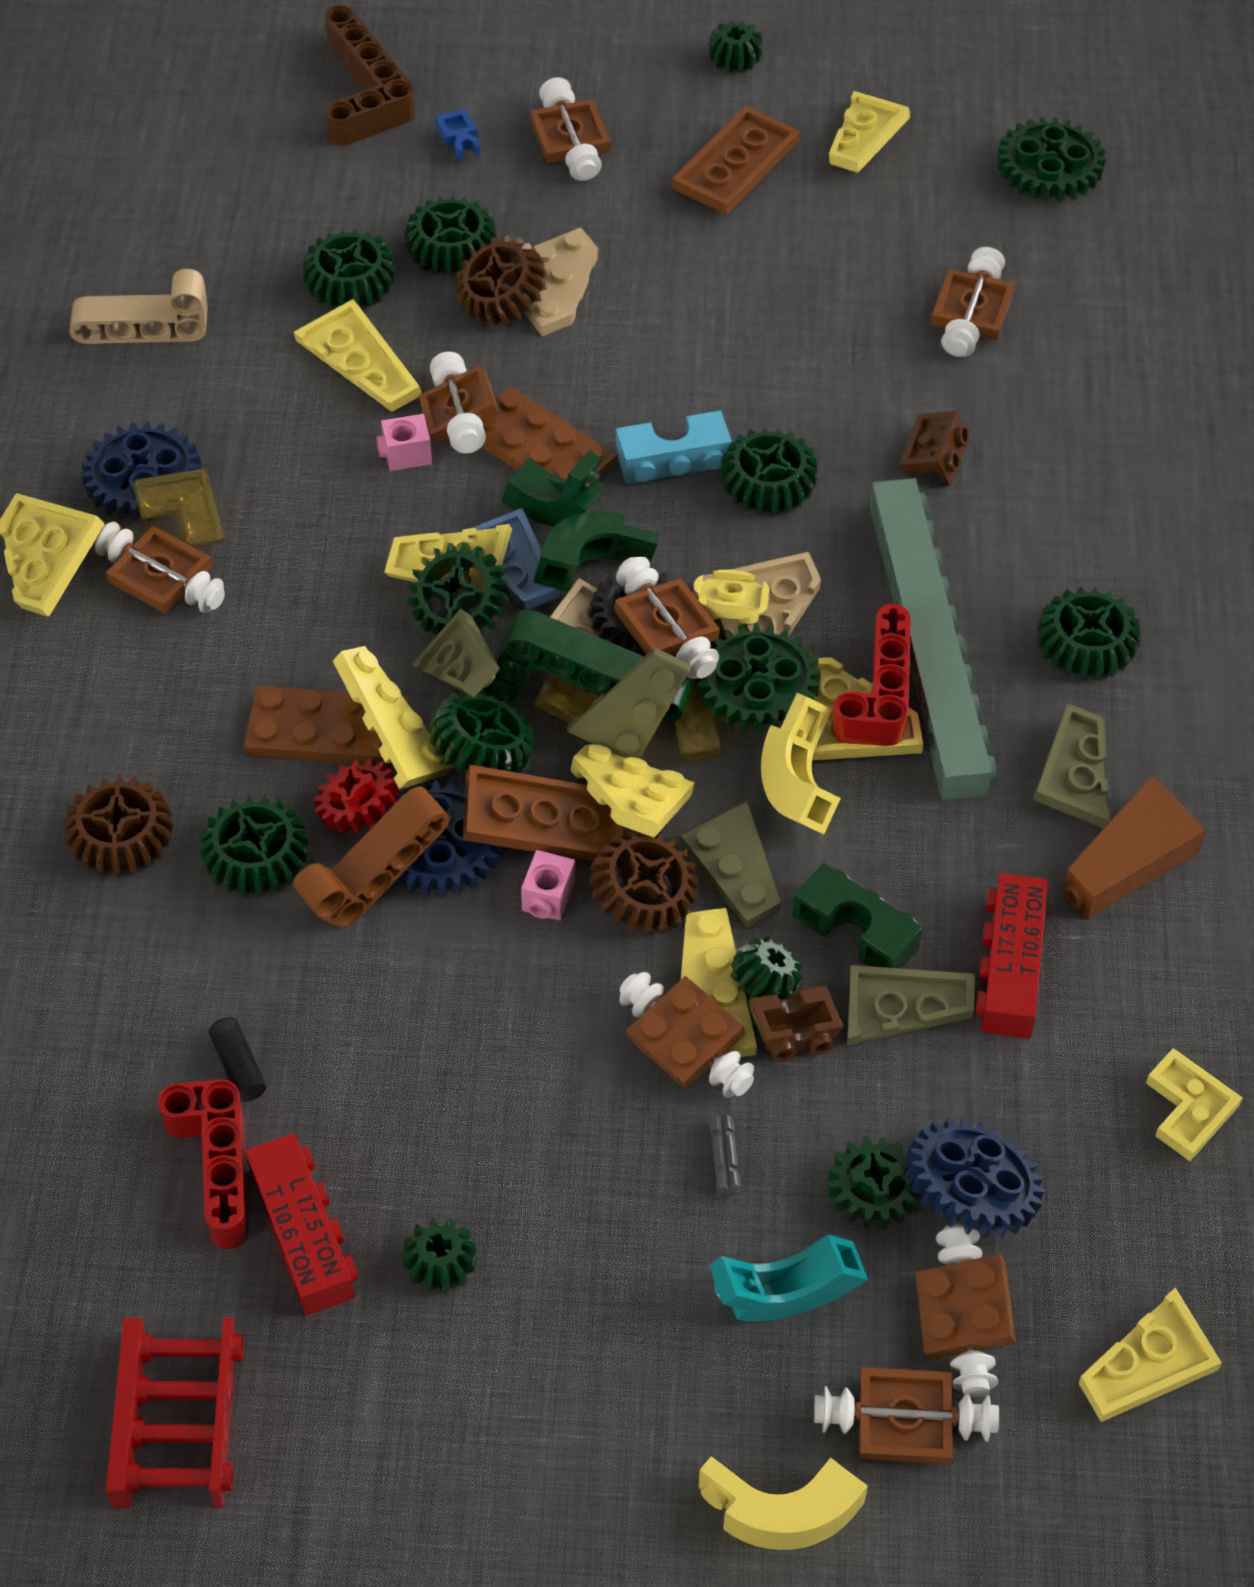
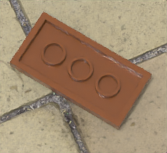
(735, 160)
(535, 433)
(310, 727)
(535, 814)

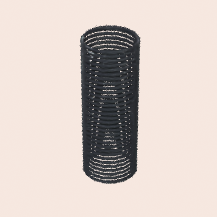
(245, 1058)

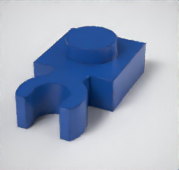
(458, 130)

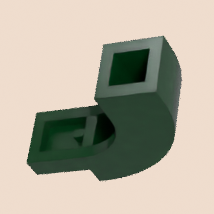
(553, 498)
(588, 538)

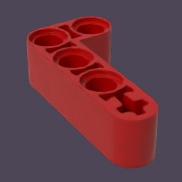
(882, 714)
(218, 1162)

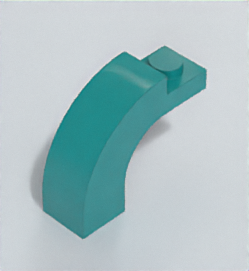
(789, 1285)

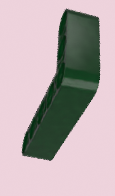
(567, 654)

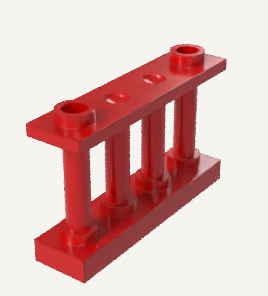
(136, 1389)

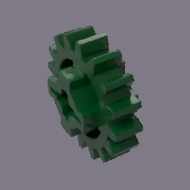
(859, 1191)

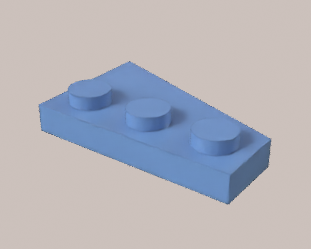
(521, 561)

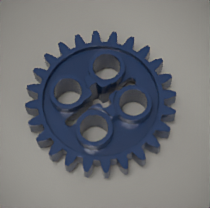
(131, 457)
(462, 857)
(974, 1177)

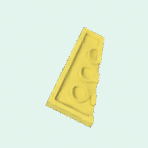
(359, 353)
(386, 712)
(707, 962)

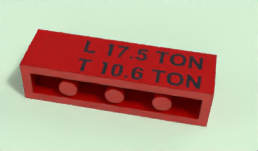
(1014, 955)
(301, 1225)

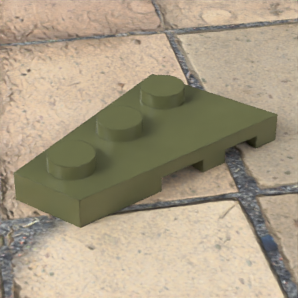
(459, 656)
(633, 707)
(1074, 768)
(735, 864)
(905, 1000)

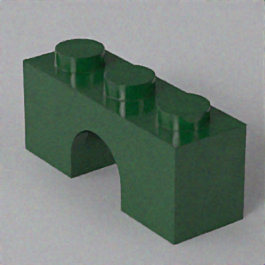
(834, 899)

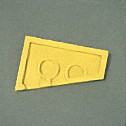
(865, 130)
(408, 550)
(1150, 1361)

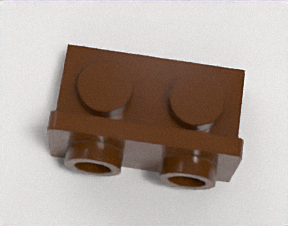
(936, 445)

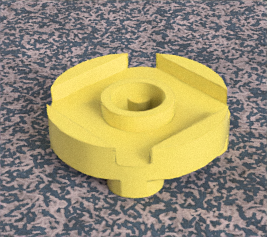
(732, 595)

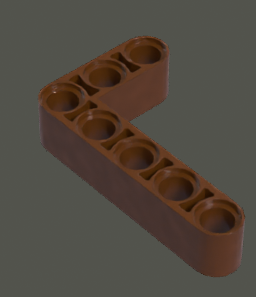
(386, 93)

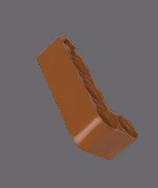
(374, 862)

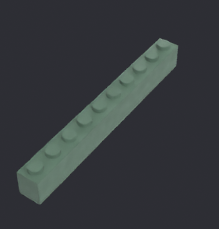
(936, 652)

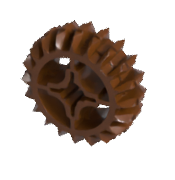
(501, 281)
(118, 826)
(646, 902)

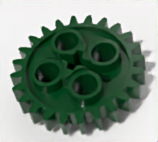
(1051, 159)
(758, 677)

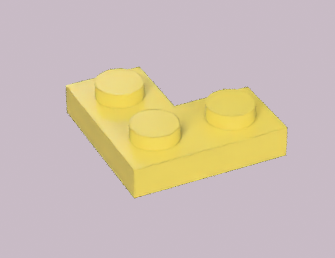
(1200, 1101)

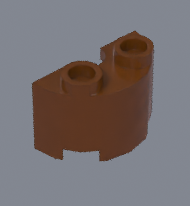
(797, 1023)

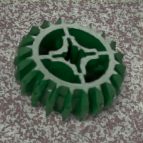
(446, 232)
(348, 268)
(769, 471)
(459, 564)
(1089, 637)
(481, 733)
(254, 846)

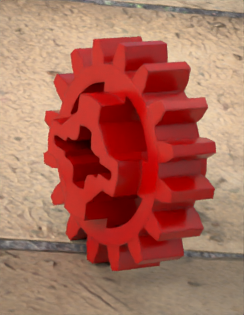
(356, 796)

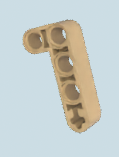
(144, 317)

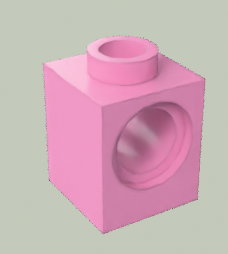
(405, 442)
(550, 872)

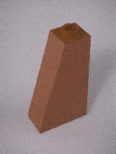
(1133, 849)

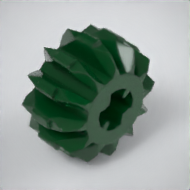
(735, 46)
(765, 969)
(433, 1270)

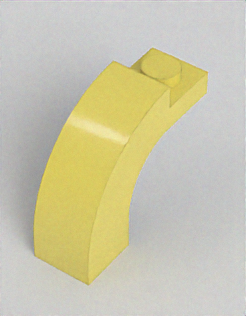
(788, 766)
(784, 1519)

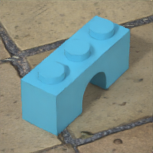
(649, 457)

